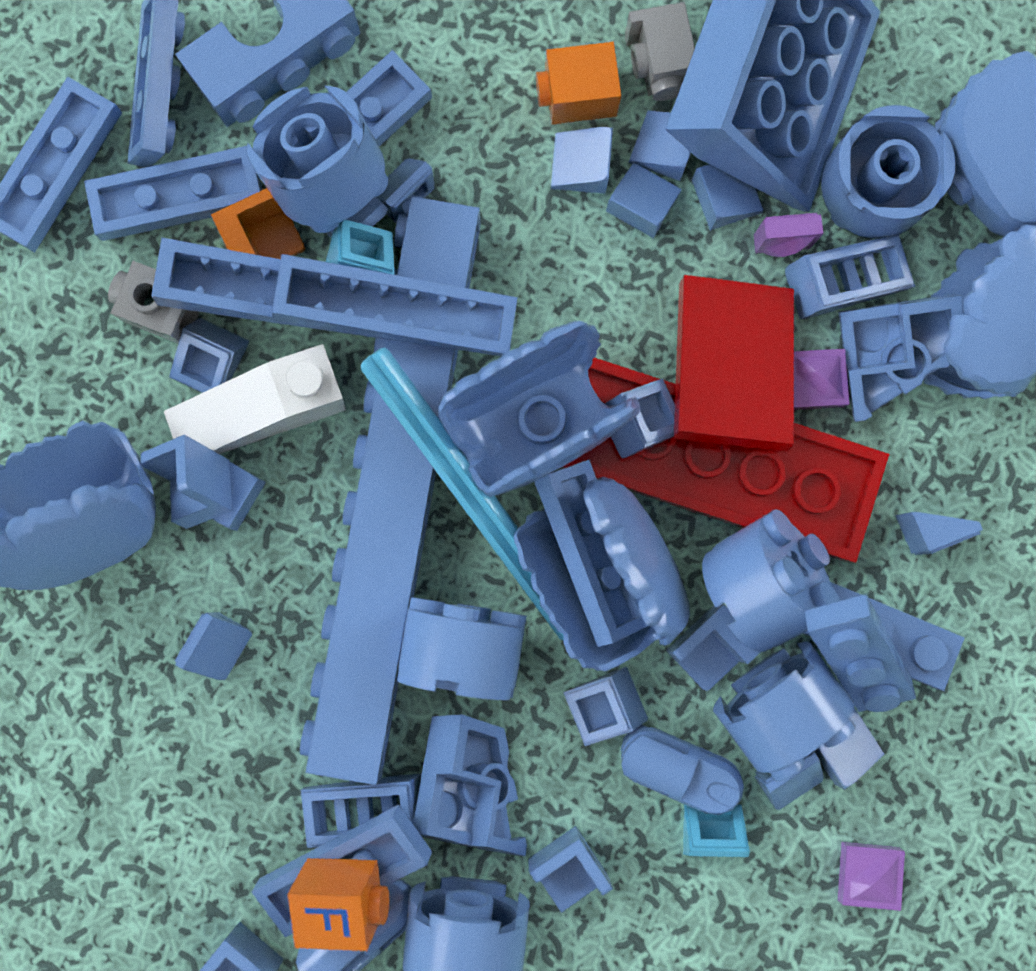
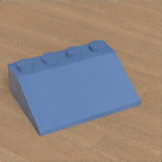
(772, 90)

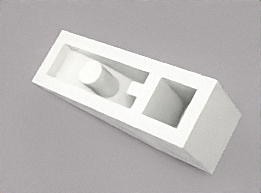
(260, 402)

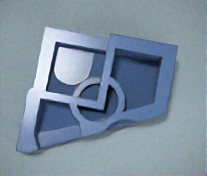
(894, 348)
(467, 786)

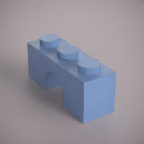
(243, 76)

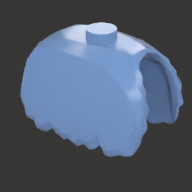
(995, 143)
(996, 337)
(532, 410)
(72, 507)
(637, 557)

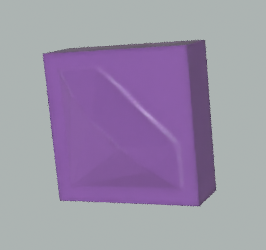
(788, 234)
(820, 379)
(871, 876)

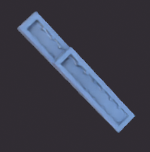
(331, 298)

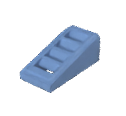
(816, 285)
(387, 788)

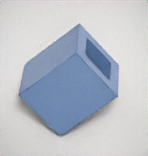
(197, 479)
(710, 648)
(569, 869)
(243, 952)

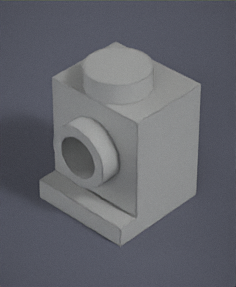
(660, 48)
(128, 296)

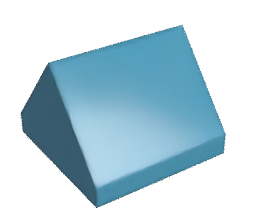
(362, 247)
(715, 834)

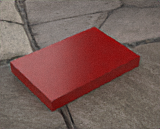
(735, 364)

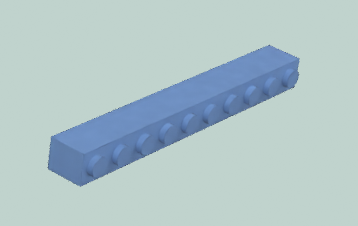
(386, 523)

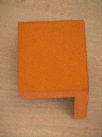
(258, 227)

